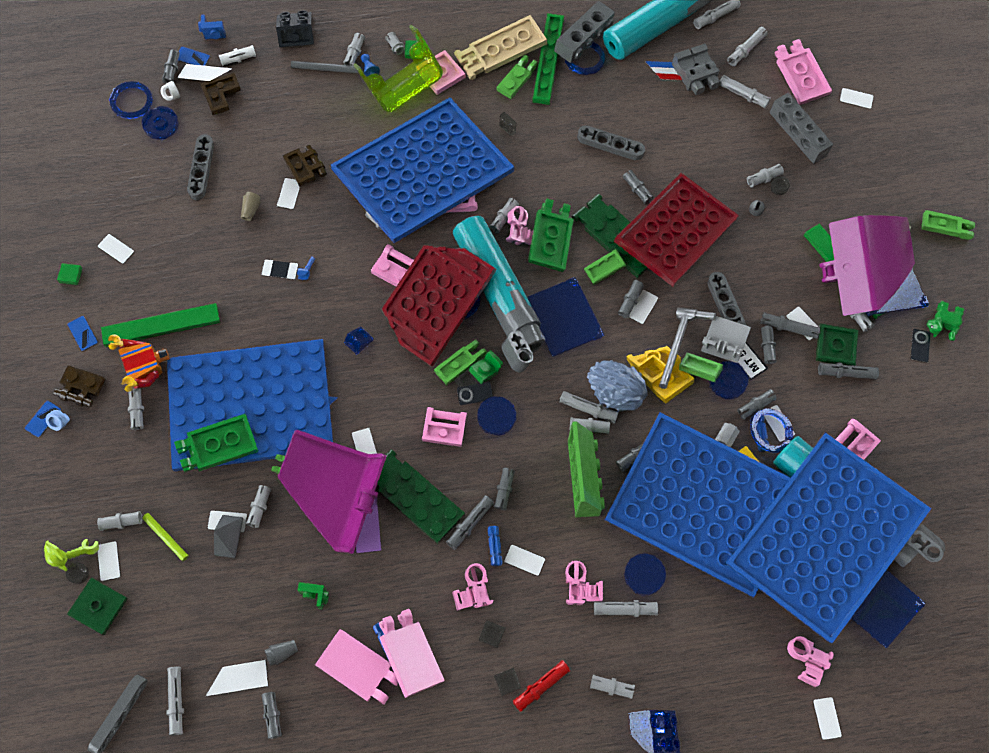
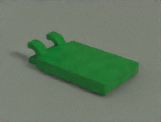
(551, 237)
(217, 444)

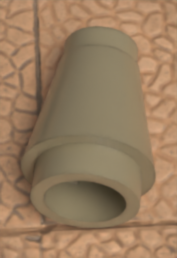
(250, 205)

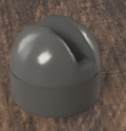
(756, 212)

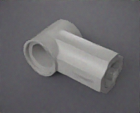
(727, 434)

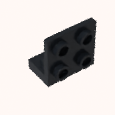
(294, 29)

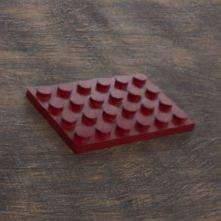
(676, 229)

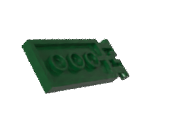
(604, 225)
(417, 498)

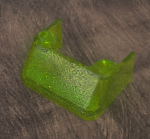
(407, 82)

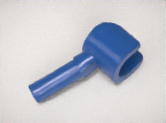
(304, 273)

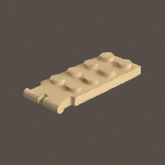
(501, 47)

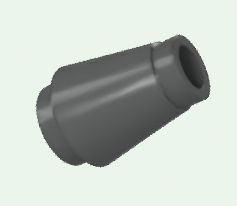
(279, 652)

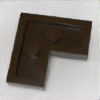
(217, 90)

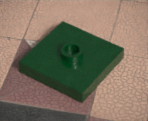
(837, 345)
(97, 606)

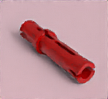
(538, 688)

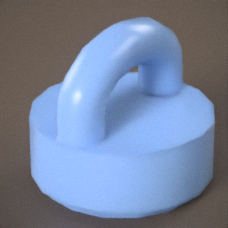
(57, 420)

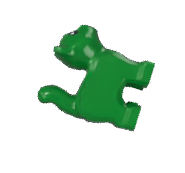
(946, 319)

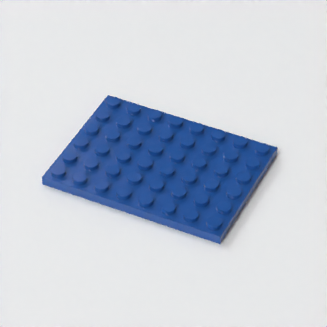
(422, 169)
(274, 385)
(695, 498)
(828, 537)

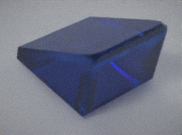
(358, 340)

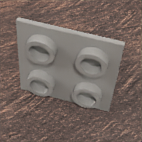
(725, 339)

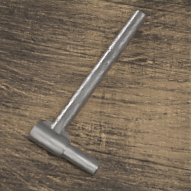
(684, 315)

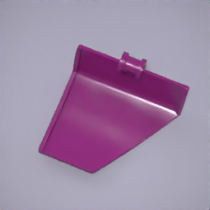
(869, 260)
(331, 486)

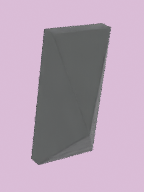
(227, 536)

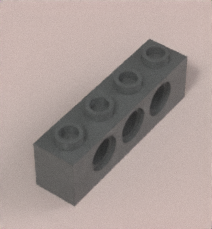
(584, 32)
(801, 128)

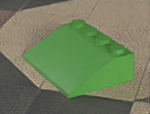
(584, 472)

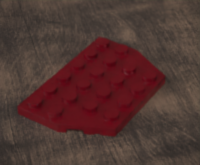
(435, 298)

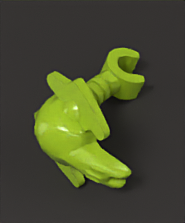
(58, 558)

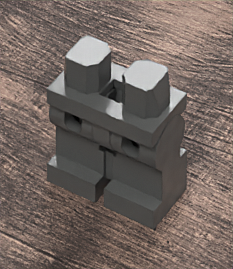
(696, 69)

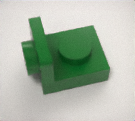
(486, 368)
(311, 590)

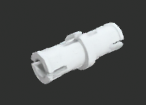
(225, 58)

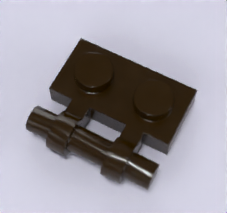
(299, 167)
(82, 381)

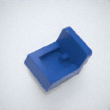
(211, 30)

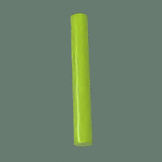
(169, 541)

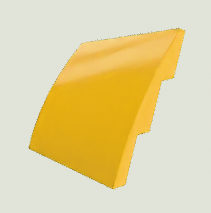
(652, 366)

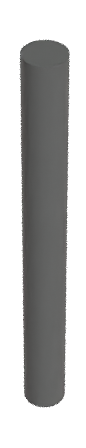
(324, 67)

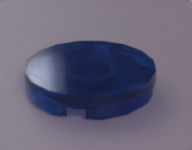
(160, 123)
(731, 381)
(496, 415)
(644, 574)

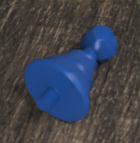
(369, 67)

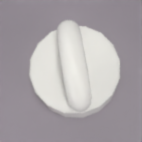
(172, 89)

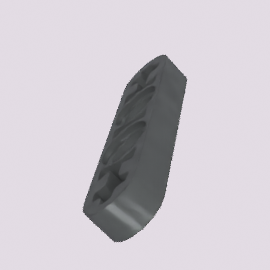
(612, 139)
(200, 167)
(723, 306)
(117, 714)

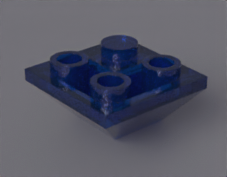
(655, 730)

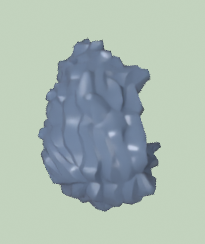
(617, 385)

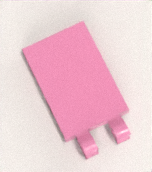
(802, 73)
(410, 654)
(356, 667)

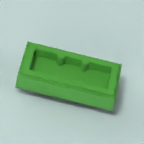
(605, 267)
(701, 367)

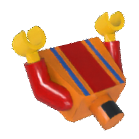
(139, 361)

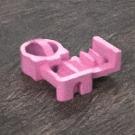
(517, 231)
(582, 590)
(478, 592)
(814, 661)

